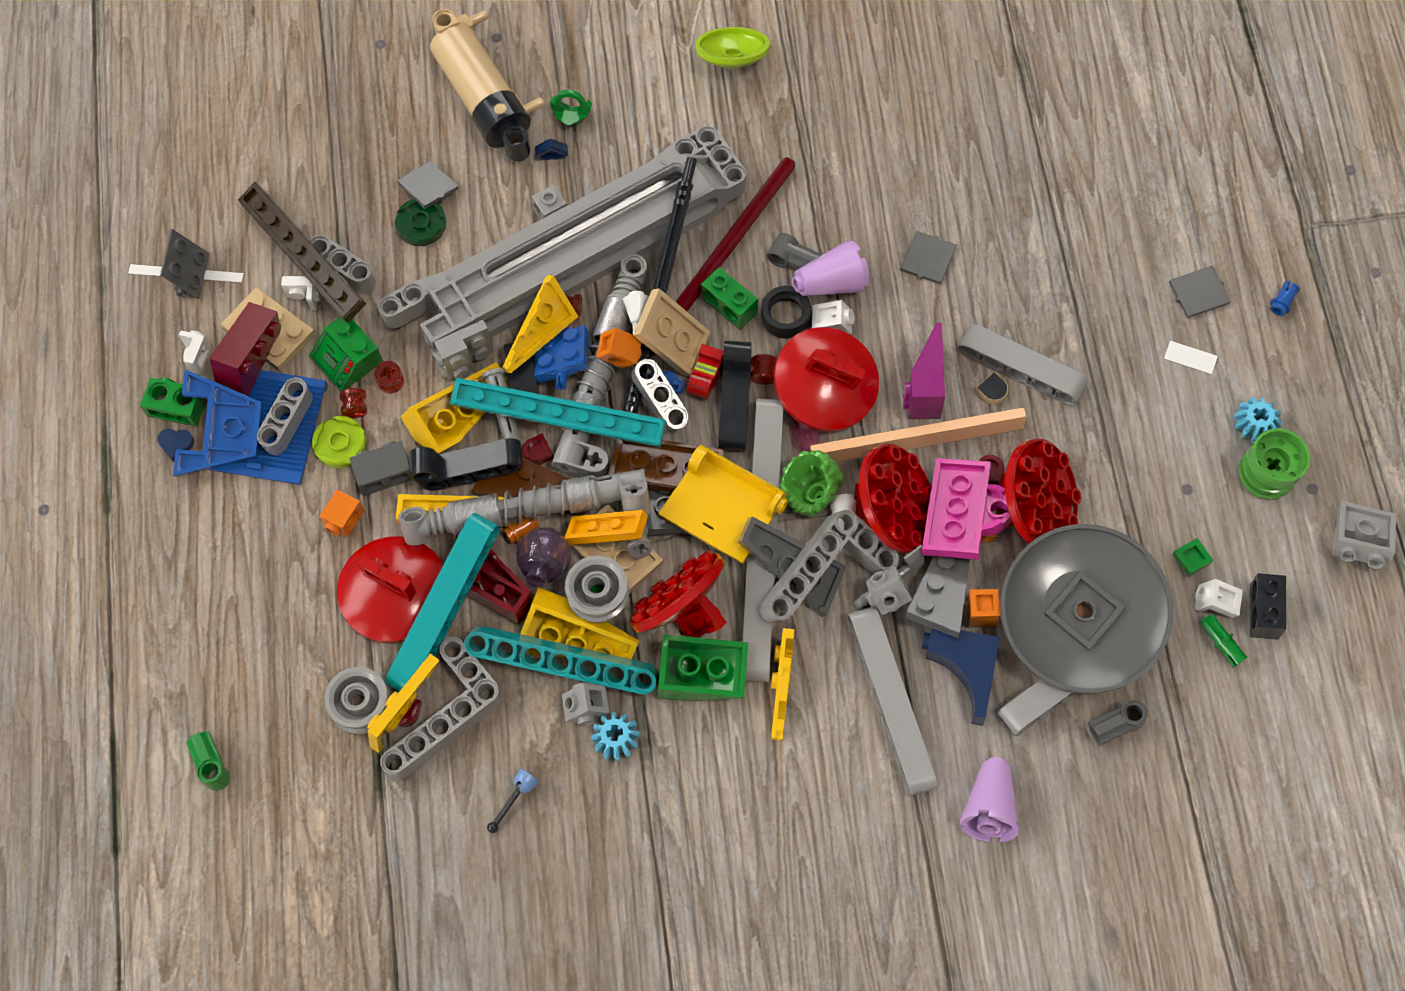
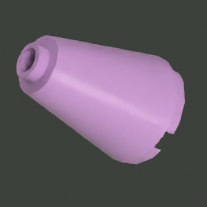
(833, 272)
(991, 804)

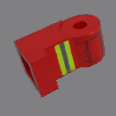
(705, 372)

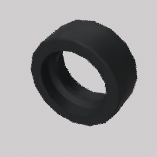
(784, 330)

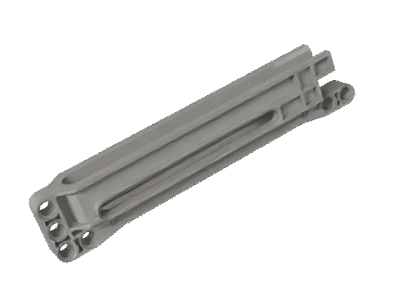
(572, 243)

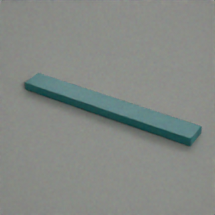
(558, 412)

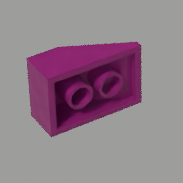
(926, 389)

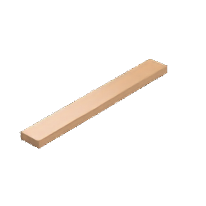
(927, 434)

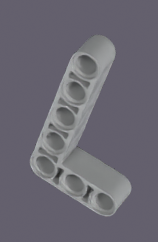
(822, 559)
(448, 715)

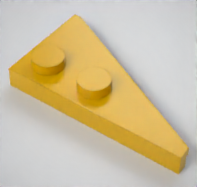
(546, 318)
(780, 682)
(399, 704)

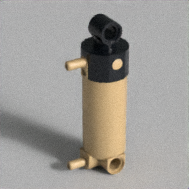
(480, 85)

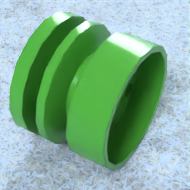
(1283, 454)

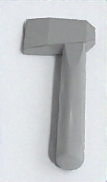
(913, 561)

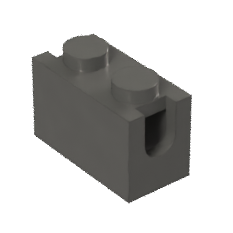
(381, 468)

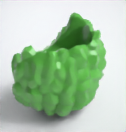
(811, 482)

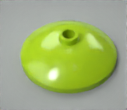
(732, 47)

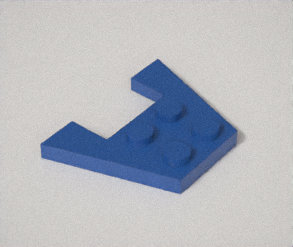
(229, 426)

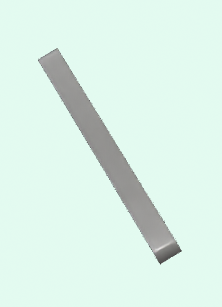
(758, 578)

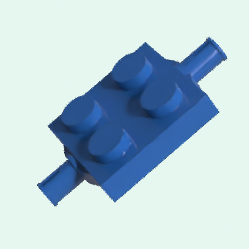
(563, 356)

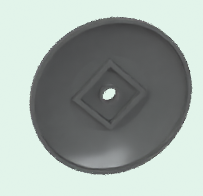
(1093, 568)

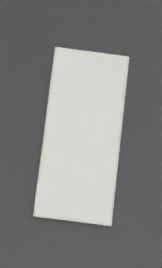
(1190, 357)

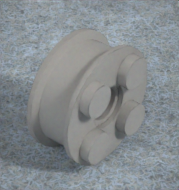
(602, 605)
(345, 688)

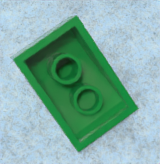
(701, 669)

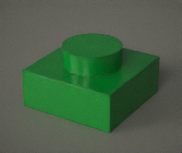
(1192, 557)

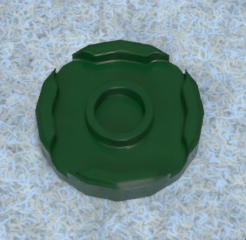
(420, 225)

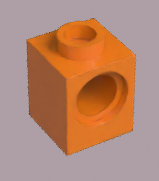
(619, 348)
(341, 514)
(983, 608)

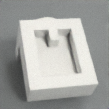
(299, 288)
(833, 315)
(196, 351)
(1219, 598)

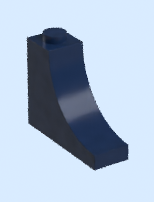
(971, 660)

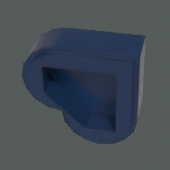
(551, 150)
(172, 440)

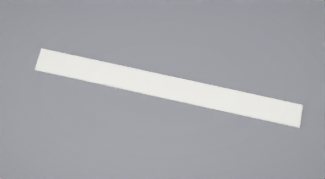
(209, 275)

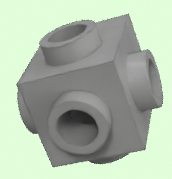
(887, 590)
(585, 703)

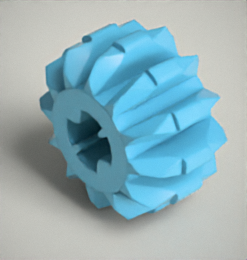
(1253, 410)
(605, 733)

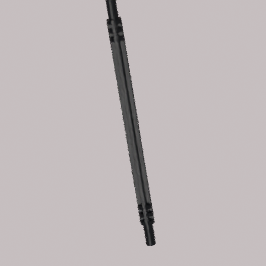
(665, 267)

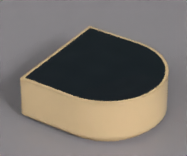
(992, 389)

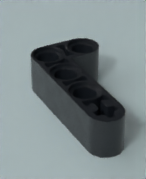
(735, 395)
(465, 465)

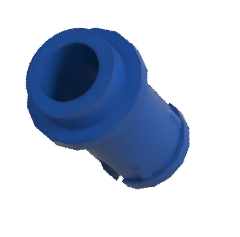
(1284, 299)

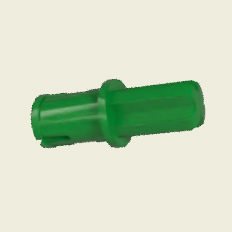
(1223, 640)

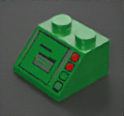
(345, 353)

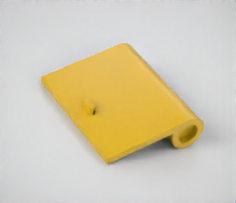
(723, 498)

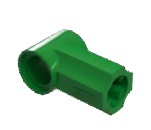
(207, 760)

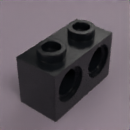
(1268, 606)

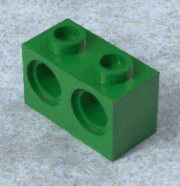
(729, 298)
(171, 407)

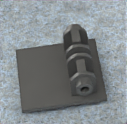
(184, 265)

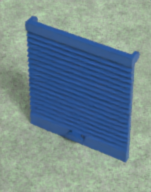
(290, 464)

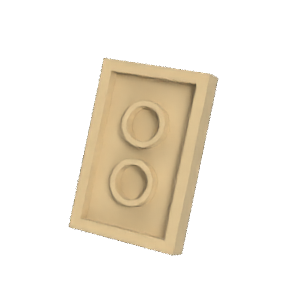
(671, 332)
(293, 333)
(635, 569)

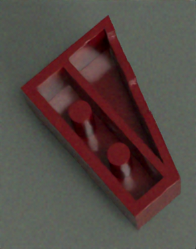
(245, 348)
(501, 590)

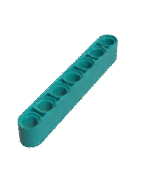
(444, 598)
(548, 664)

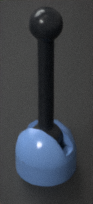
(523, 784)

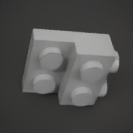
(460, 349)
(1364, 535)

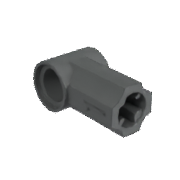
(789, 252)
(1116, 722)

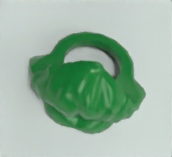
(567, 114)

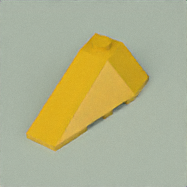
(437, 422)
(555, 621)

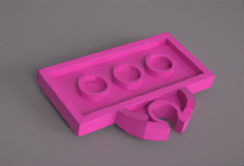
(962, 509)

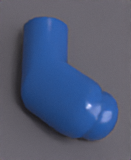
(675, 381)

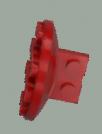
(826, 379)
(1039, 489)
(893, 497)
(386, 587)
(683, 599)

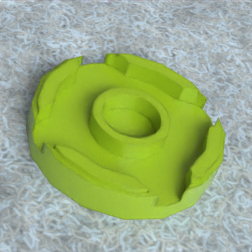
(338, 441)

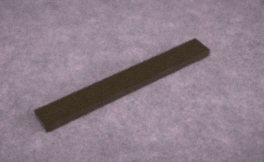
(302, 252)

